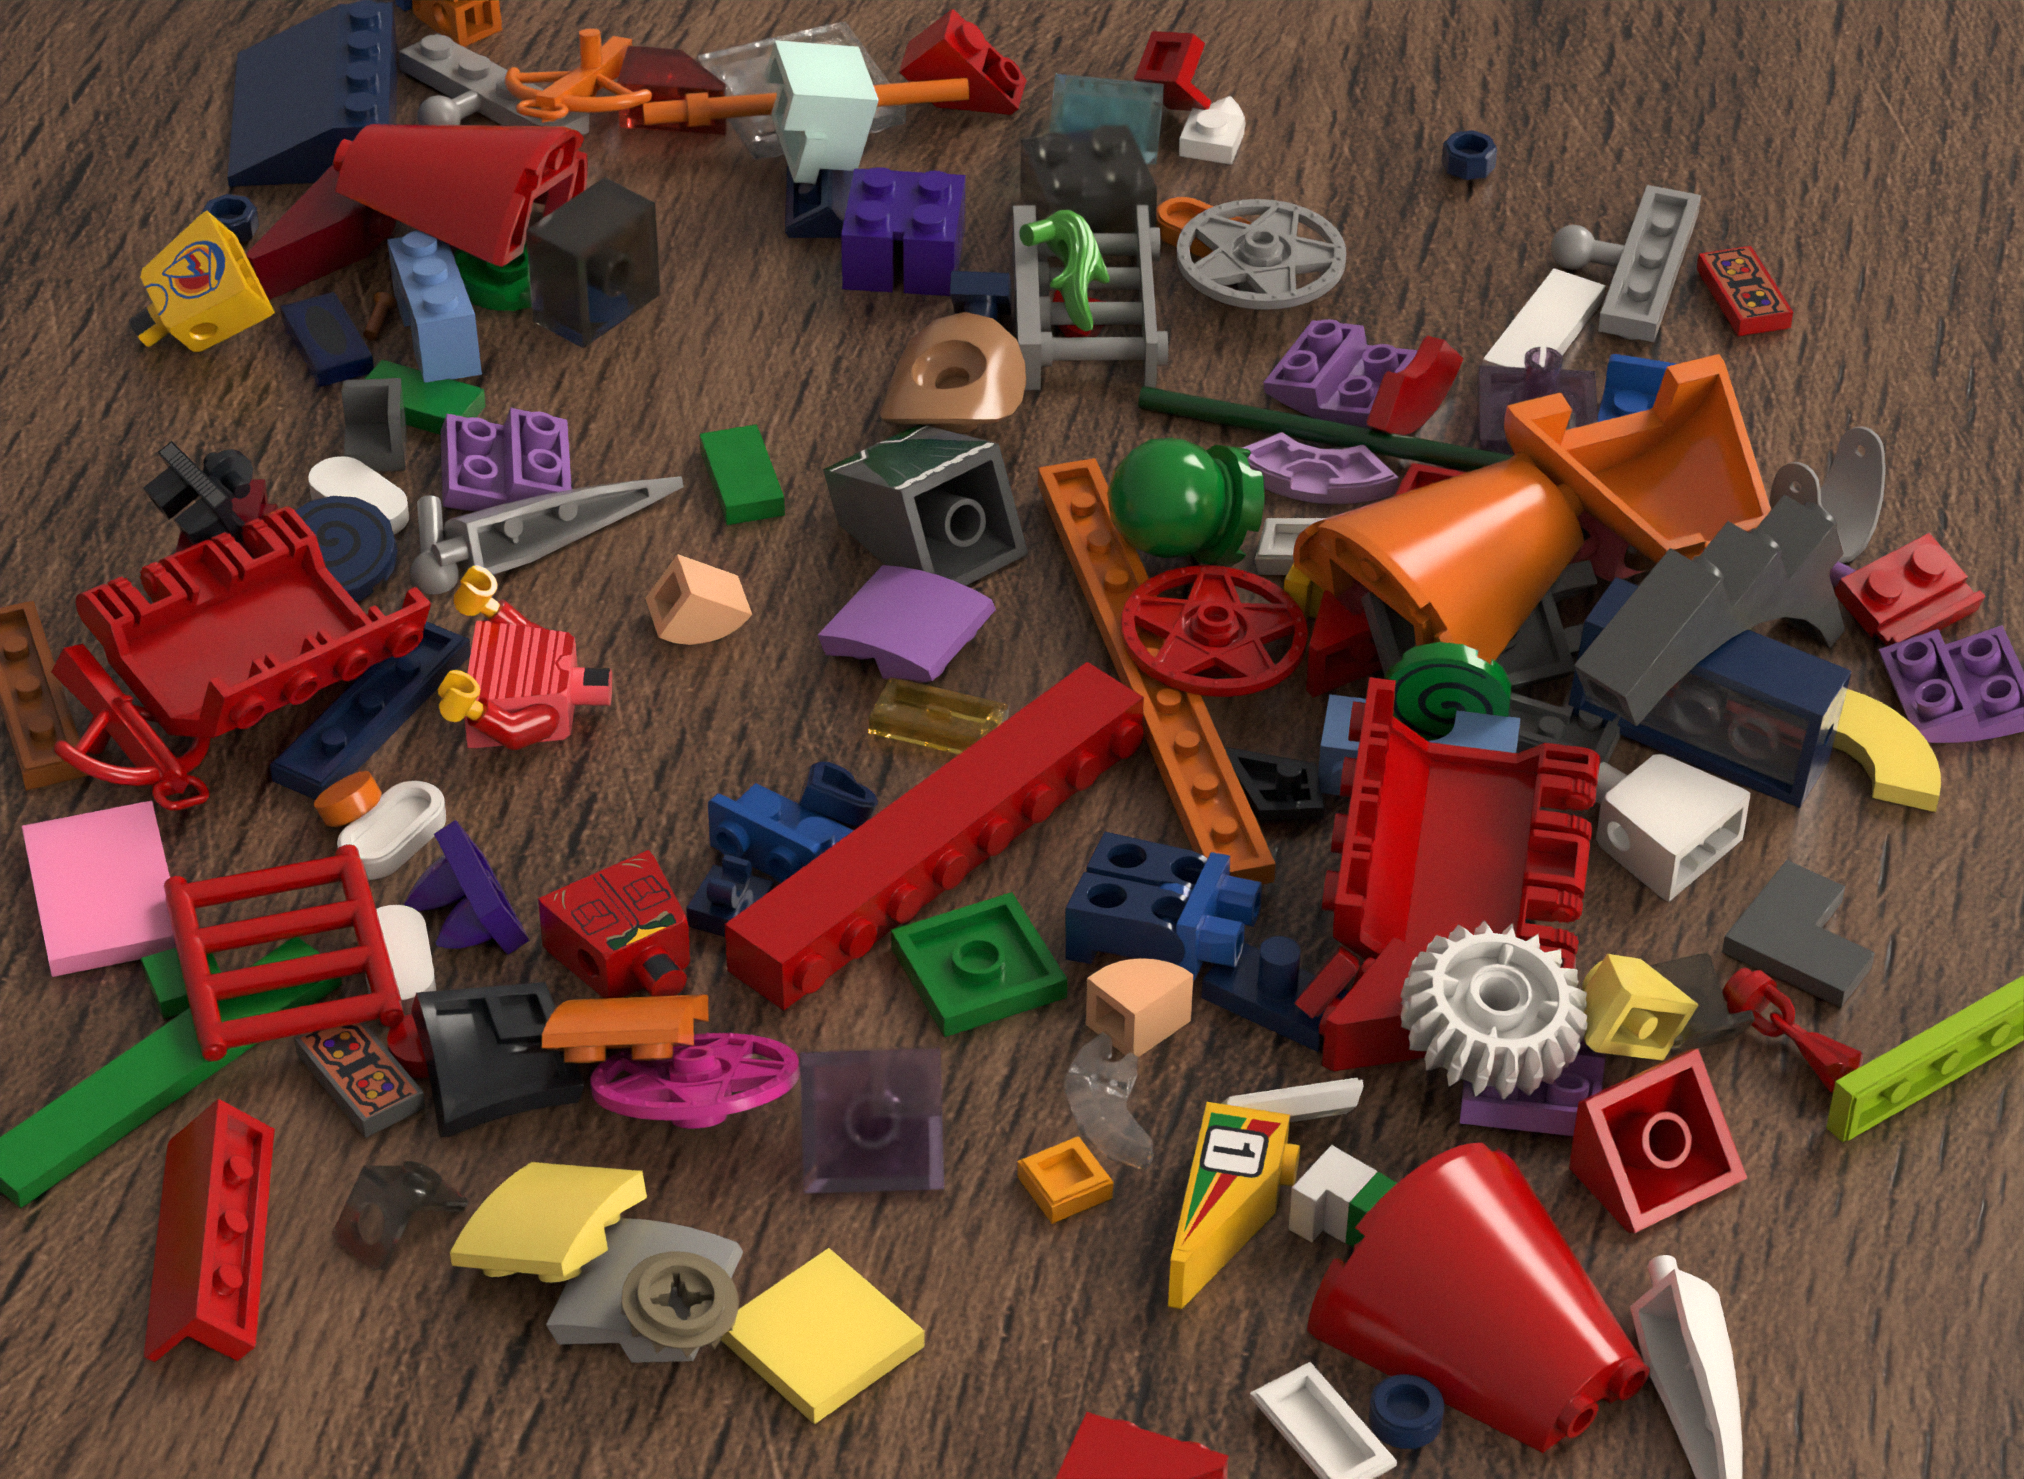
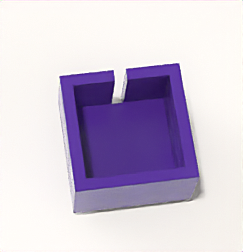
(905, 207)

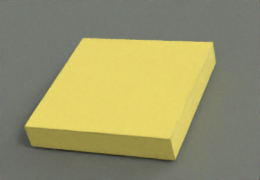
(823, 1335)

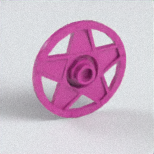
(698, 1080)

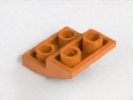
(641, 1023)

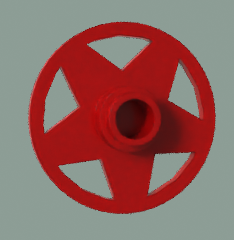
(1214, 631)

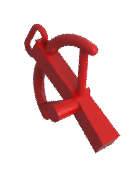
(128, 727)

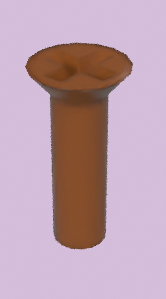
(384, 303)

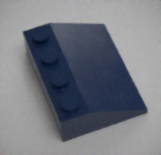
(311, 92)

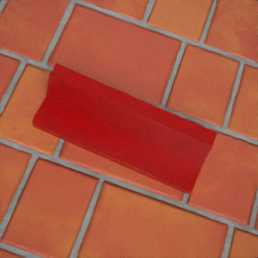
(211, 1234)

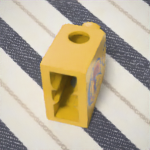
(200, 289)

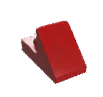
(1339, 647)

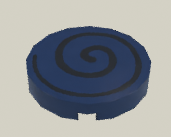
(353, 541)

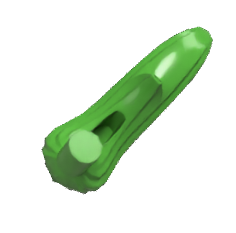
(1076, 246)

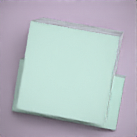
(820, 106)

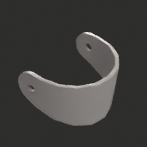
(1850, 492)

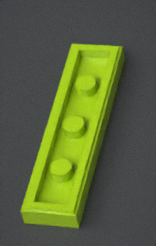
(1927, 1062)

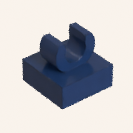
(725, 894)

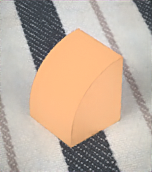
(696, 603)
(1139, 1002)

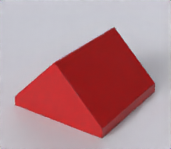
(1655, 1143)

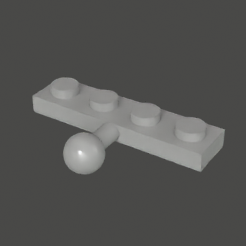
(472, 83)
(1644, 265)

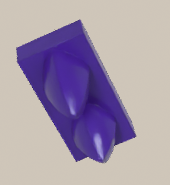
(466, 876)

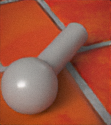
(425, 569)

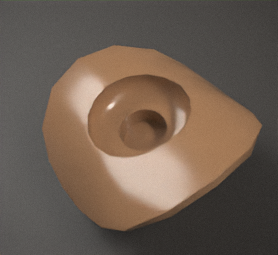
(957, 375)

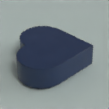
(836, 794)

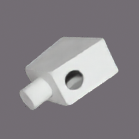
(1668, 821)

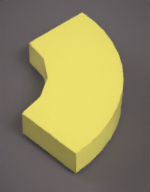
(1890, 751)

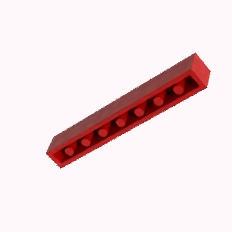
(933, 836)

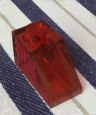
(668, 77)

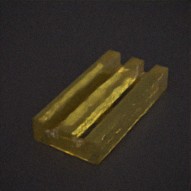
(934, 716)

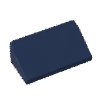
(819, 207)

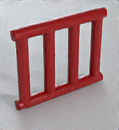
(206, 988)

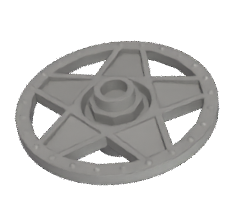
(1261, 254)

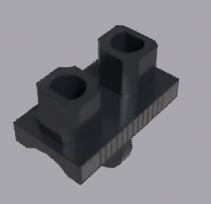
(212, 489)

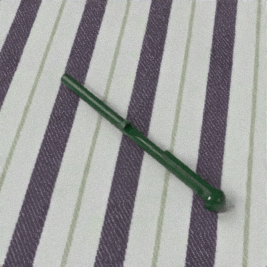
(1316, 430)

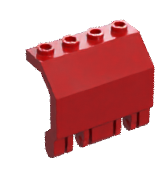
(241, 632)
(1456, 837)

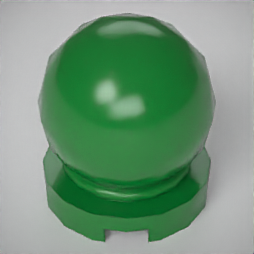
(1187, 500)

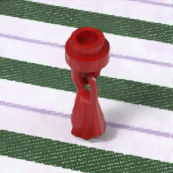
(1755, 991)

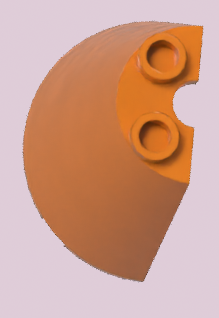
(1655, 473)
(1455, 555)

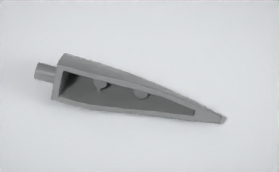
(538, 525)

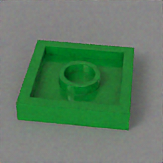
(978, 964)

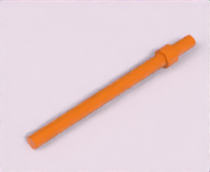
(700, 109)

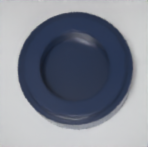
(1406, 1411)

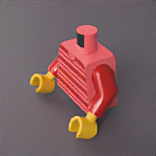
(518, 675)

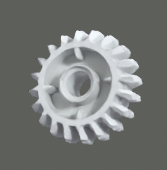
(1493, 1010)

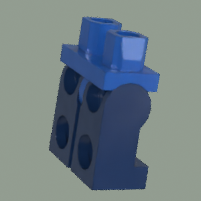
(1159, 905)

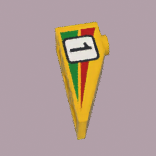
(1229, 1193)

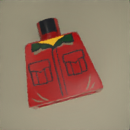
(619, 930)

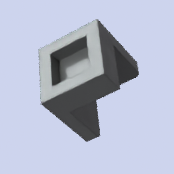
(375, 423)

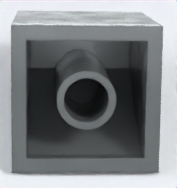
(930, 503)

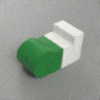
(1335, 1197)

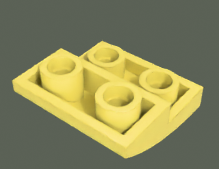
(547, 1220)

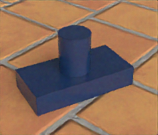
(981, 293)
(1266, 989)

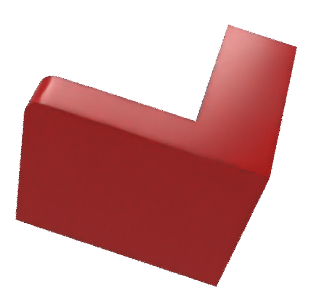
(1172, 61)

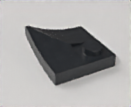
(489, 1054)

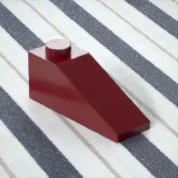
(316, 238)

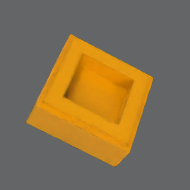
(1065, 1179)

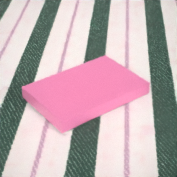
(100, 887)

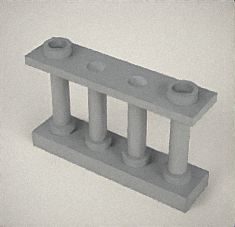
(1038, 313)

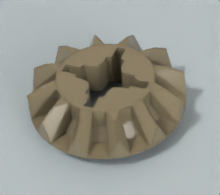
(702, 1287)

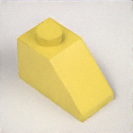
(1633, 1009)

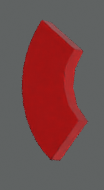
(1414, 394)

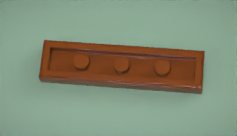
(33, 699)

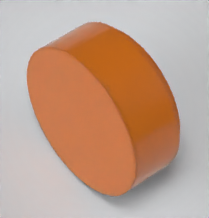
(348, 799)

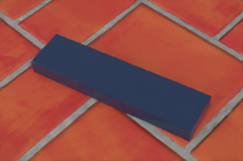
(368, 713)

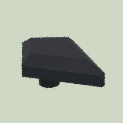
(1278, 785)

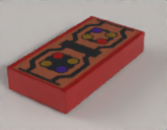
(1744, 291)

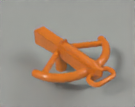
(578, 88)

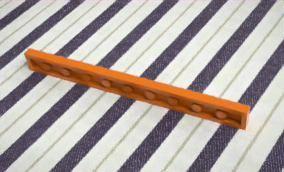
(1174, 721)

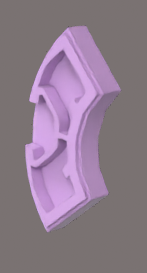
(1321, 474)

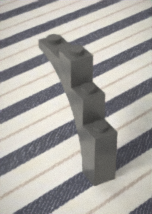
(1702, 602)

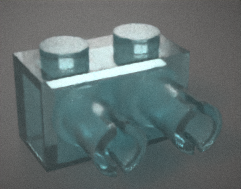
(1090, 102)

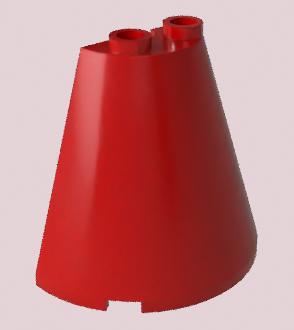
(464, 180)
(1480, 1300)

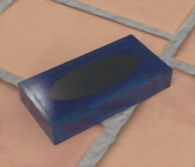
(327, 339)

